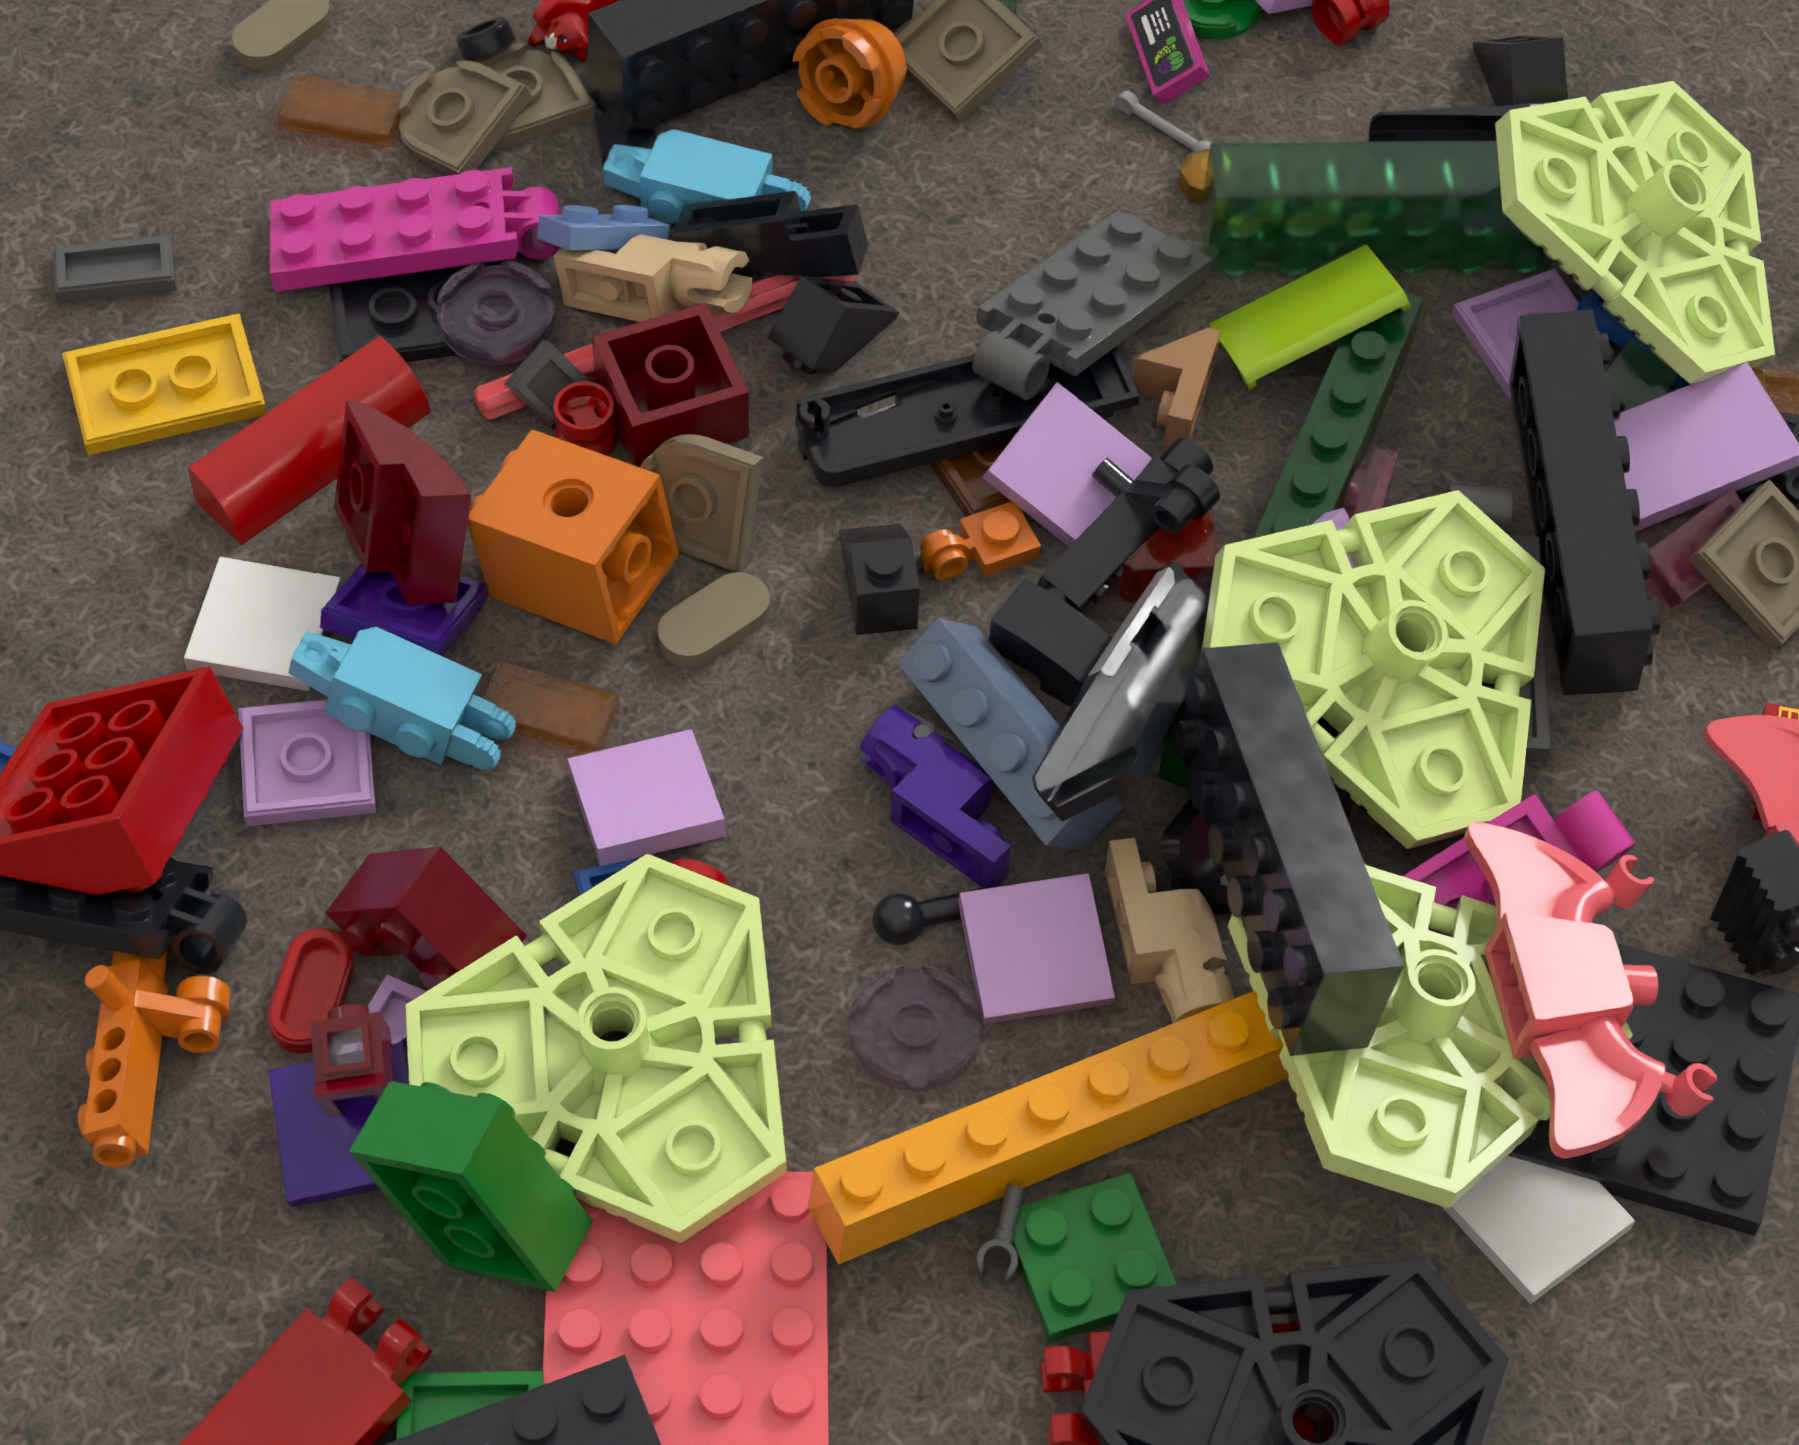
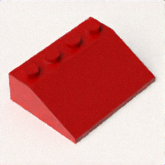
(113, 782)

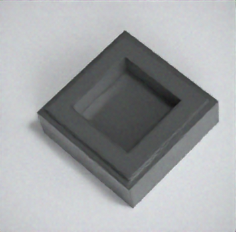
(542, 378)

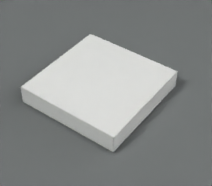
(257, 620)
(1539, 1222)

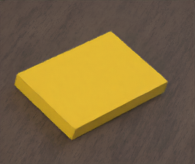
(164, 384)

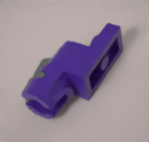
(937, 793)

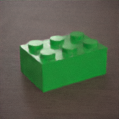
(472, 1184)

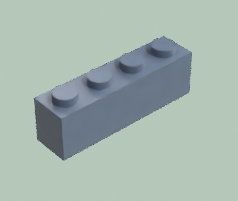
(998, 724)

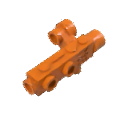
(128, 1047)

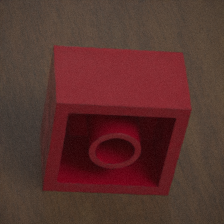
(671, 381)

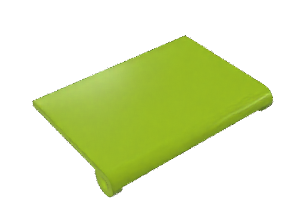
(1309, 313)

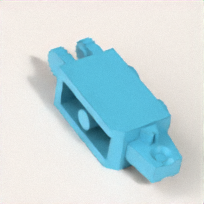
(692, 171)
(404, 696)

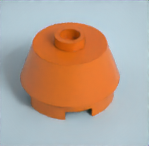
(849, 71)

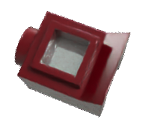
(350, 1056)

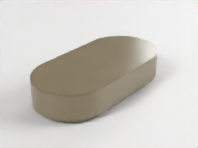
(279, 31)
(713, 619)

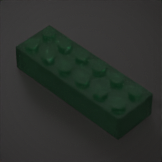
(1321, 200)

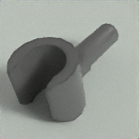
(1003, 1235)

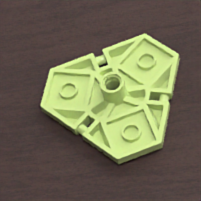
(1648, 213)
(1399, 653)
(1438, 1083)
(662, 1117)

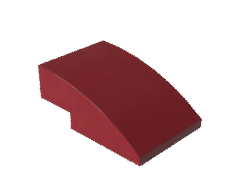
(401, 505)

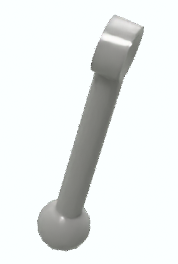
(1130, 104)

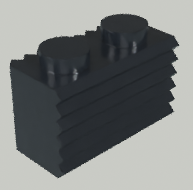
(1762, 904)

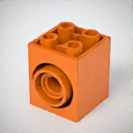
(573, 535)

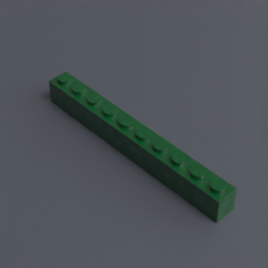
(1331, 442)

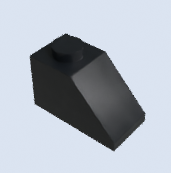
(1523, 69)
(828, 323)
(881, 578)

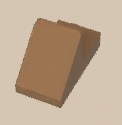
(1180, 379)

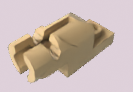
(653, 278)
(1166, 935)

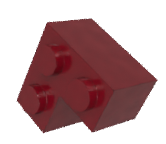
(421, 909)

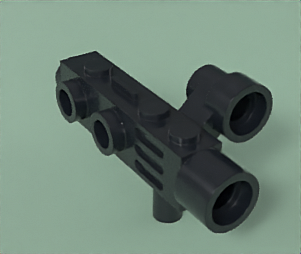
(1162, 495)

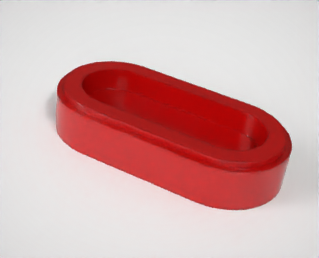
(309, 985)

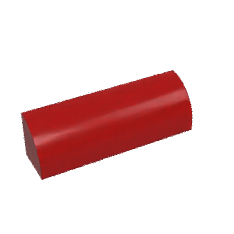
(298, 443)

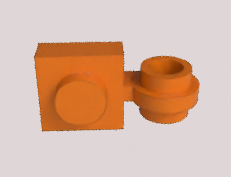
(993, 538)

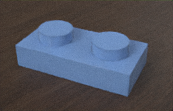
(587, 230)

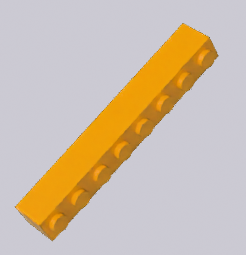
(1043, 1127)

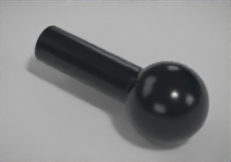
(901, 917)

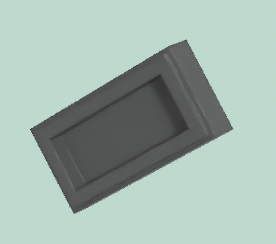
(114, 268)

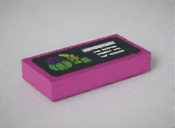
(1167, 47)

